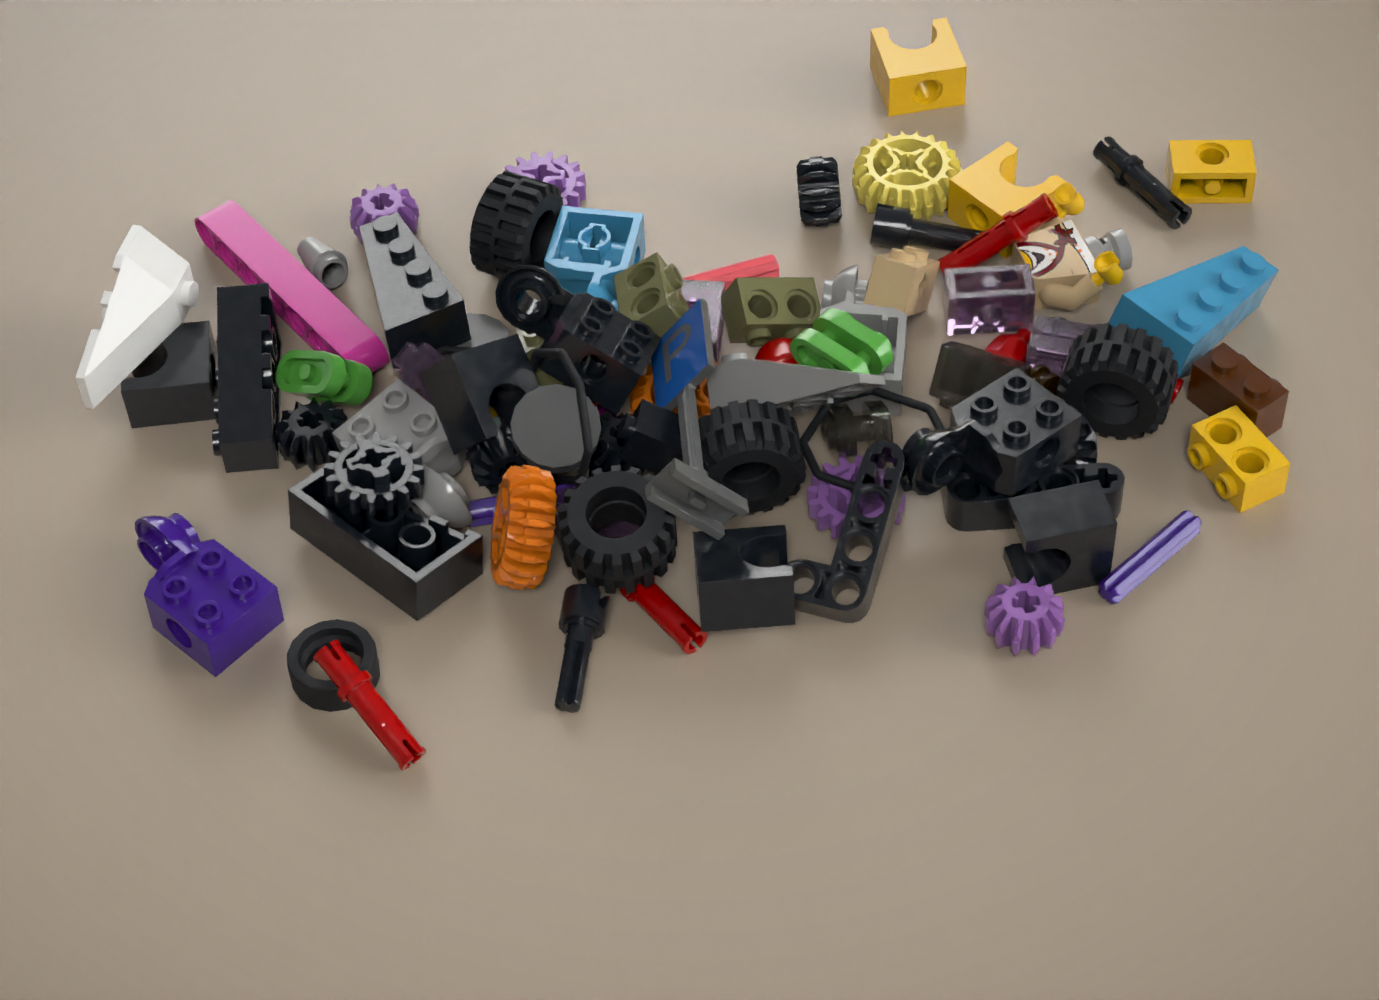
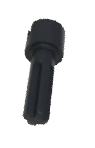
(896, 227)
(582, 621)

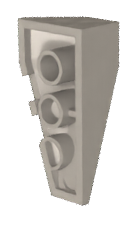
(782, 383)

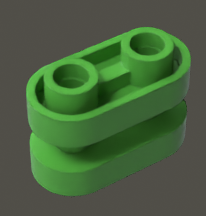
(842, 344)
(324, 377)

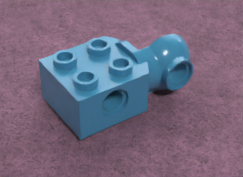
(594, 247)

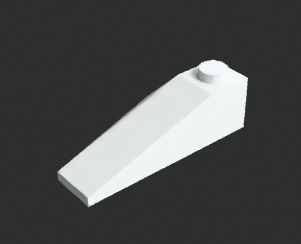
(140, 313)

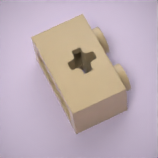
(902, 280)

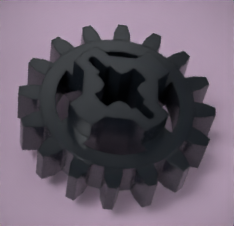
(374, 474)

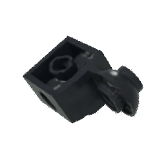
(599, 340)
(998, 437)

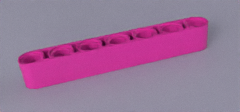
(296, 293)

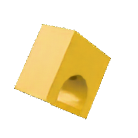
(918, 77)
(988, 191)

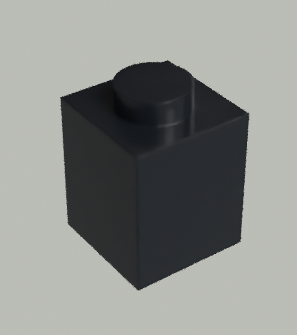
(649, 437)

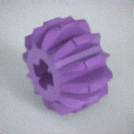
(383, 202)
(1024, 616)

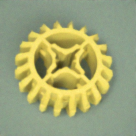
(905, 174)

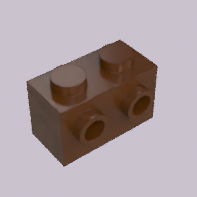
(1229, 379)

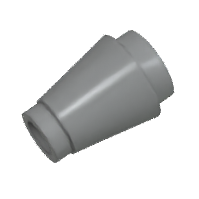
(323, 262)

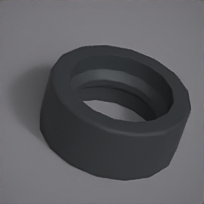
(321, 693)

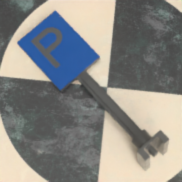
(684, 487)

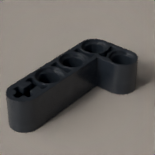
(977, 508)
(855, 532)

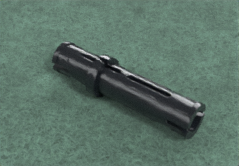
(1131, 172)

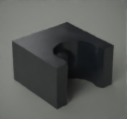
(174, 380)
(471, 381)
(1063, 537)
(744, 579)

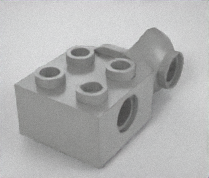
(848, 294)
(414, 419)

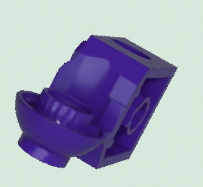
(204, 594)

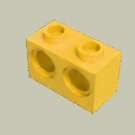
(1237, 459)

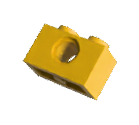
(1211, 171)

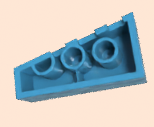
(1198, 304)

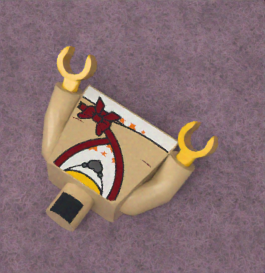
(1061, 262)

